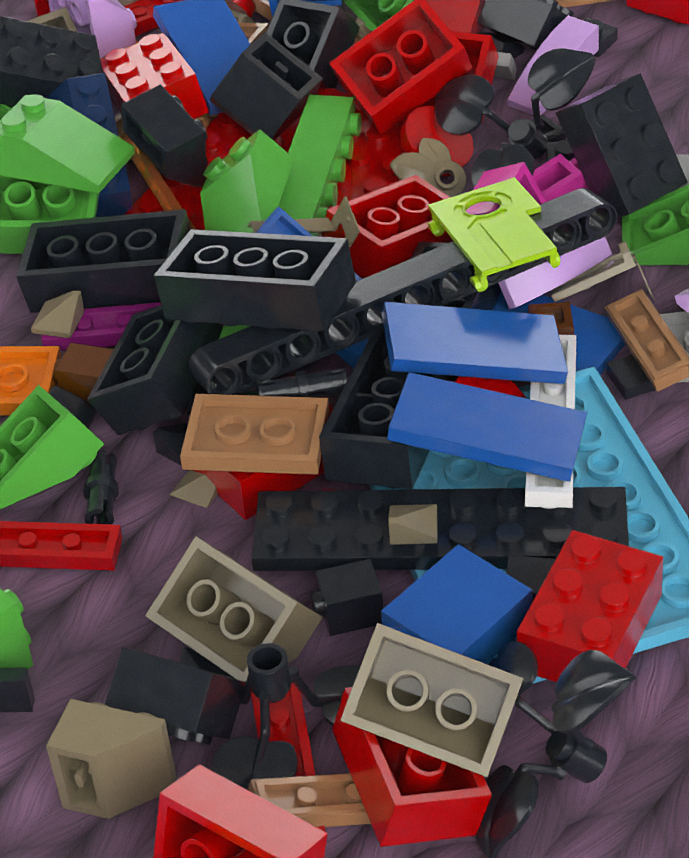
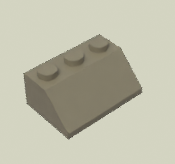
(229, 610)
(432, 699)

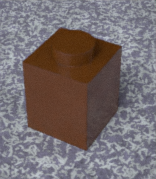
(80, 368)

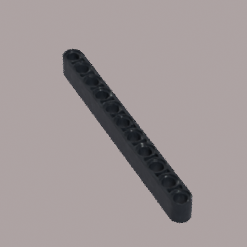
(428, 279)

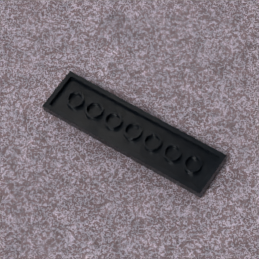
(353, 525)

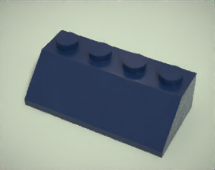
(92, 99)

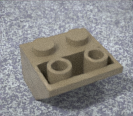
(109, 758)

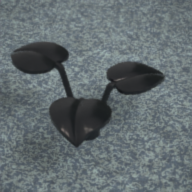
(464, 100)
(270, 681)
(582, 693)

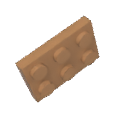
(255, 434)

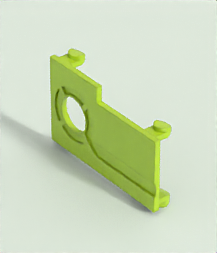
(497, 238)

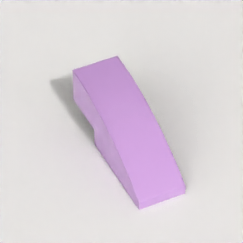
(569, 34)
(544, 277)

